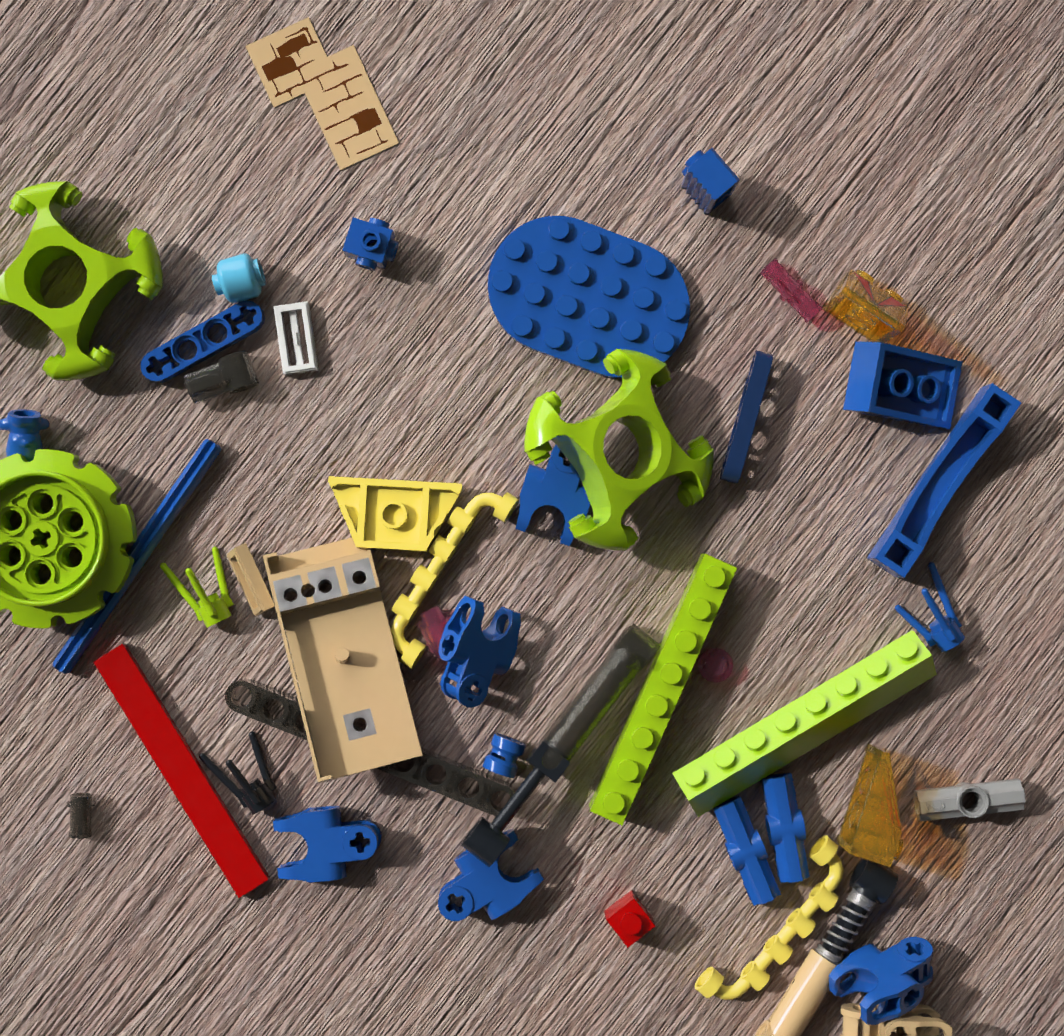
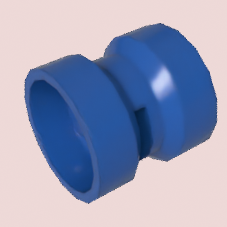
(504, 747)

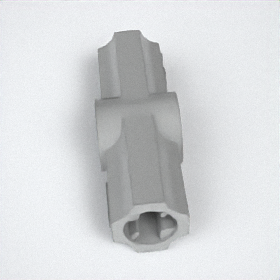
(989, 798)

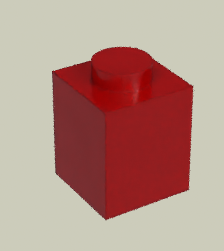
(629, 918)

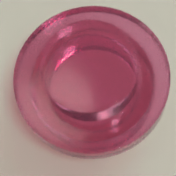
(715, 665)

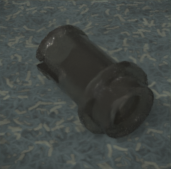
(80, 815)

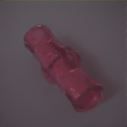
(791, 290)

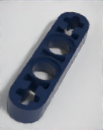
(746, 417)

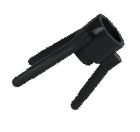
(252, 794)

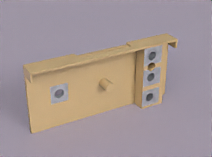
(342, 659)

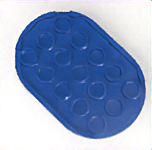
(586, 293)

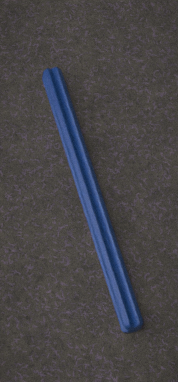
(141, 551)

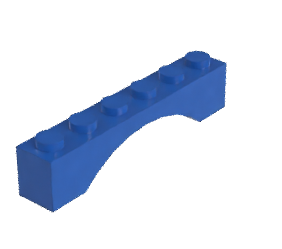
(962, 449)

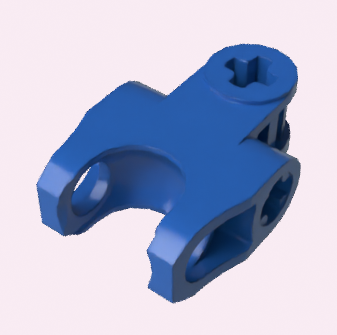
(555, 487)
(476, 653)
(328, 843)
(485, 887)
(889, 977)

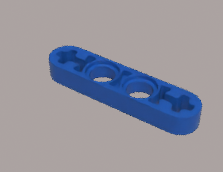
(200, 336)

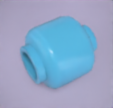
(239, 278)

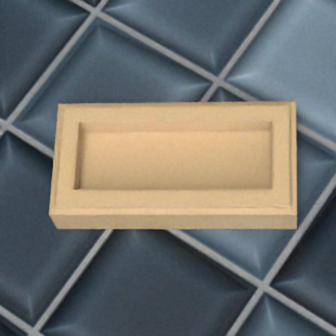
(250, 579)

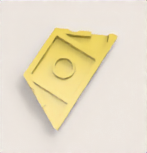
(394, 512)

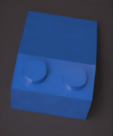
(902, 384)

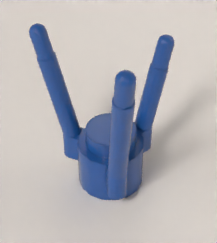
(944, 629)

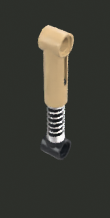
(870, 885)

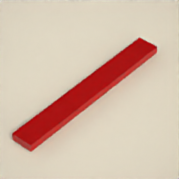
(181, 770)

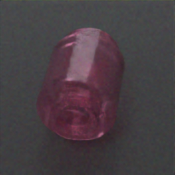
(432, 627)

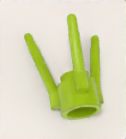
(209, 608)

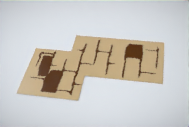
(335, 87)

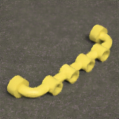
(426, 577)
(777, 946)

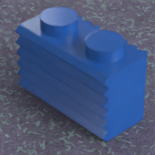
(708, 180)

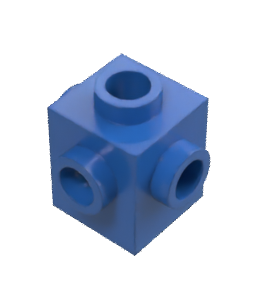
(364, 233)

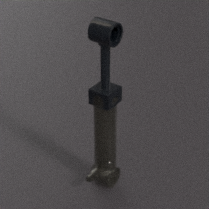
(567, 736)

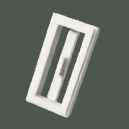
(300, 367)

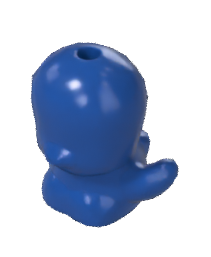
(24, 432)

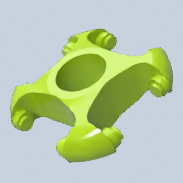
(105, 278)
(584, 447)

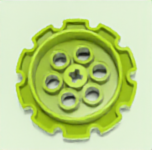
(105, 533)

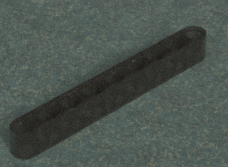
(417, 774)

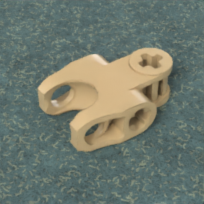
(906, 1025)

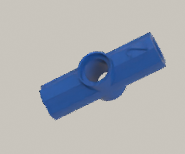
(785, 827)
(746, 851)

